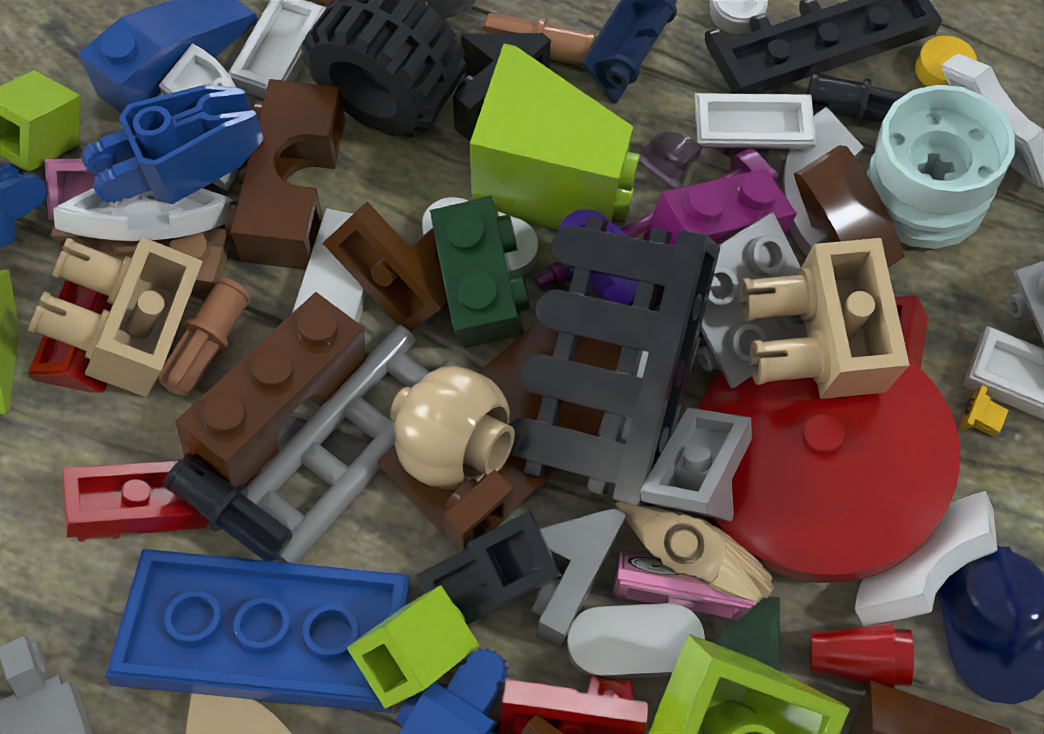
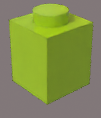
(37, 120)
(413, 647)

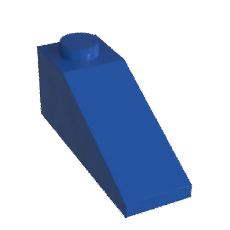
(144, 46)

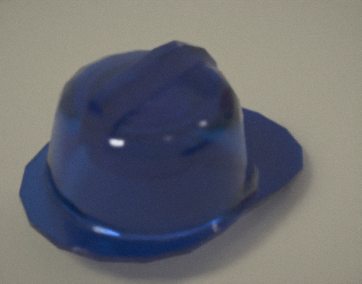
(997, 625)

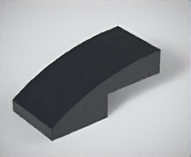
(495, 570)

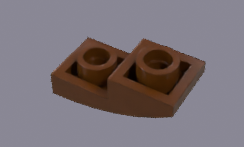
(845, 202)

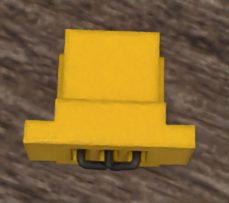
(983, 413)

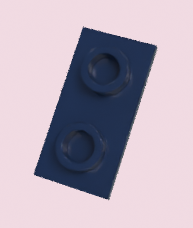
(625, 42)

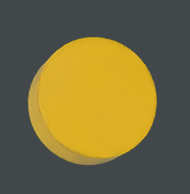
(936, 52)

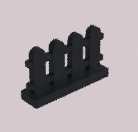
(666, 335)

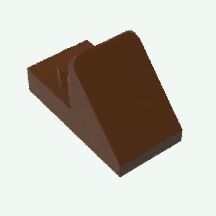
(397, 276)

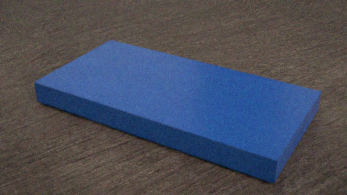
(251, 628)

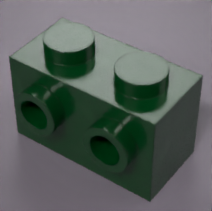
(477, 271)

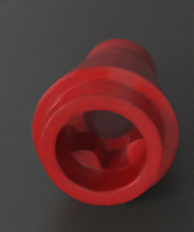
(865, 654)

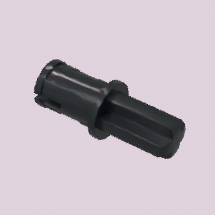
(851, 97)
(227, 508)

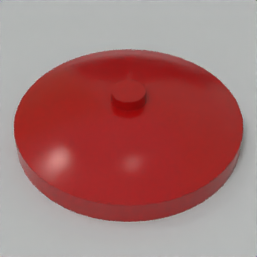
(839, 480)

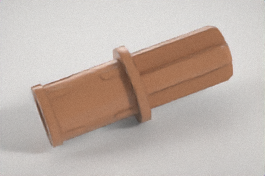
(566, 44)
(204, 336)

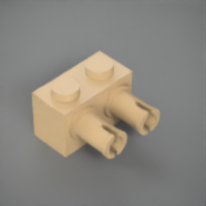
(147, 306)
(848, 317)

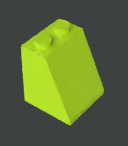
(549, 147)

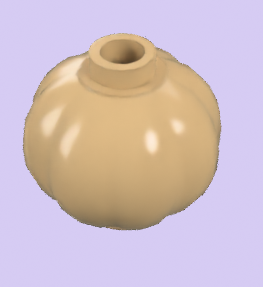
(452, 427)

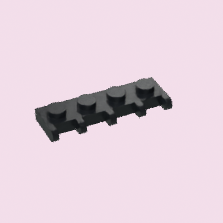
(817, 40)

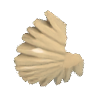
(698, 550)

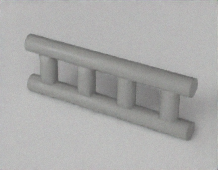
(307, 450)

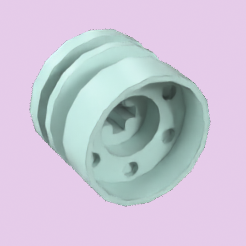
(940, 163)

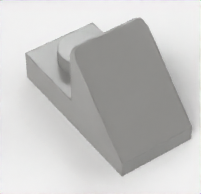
(699, 464)
(580, 553)

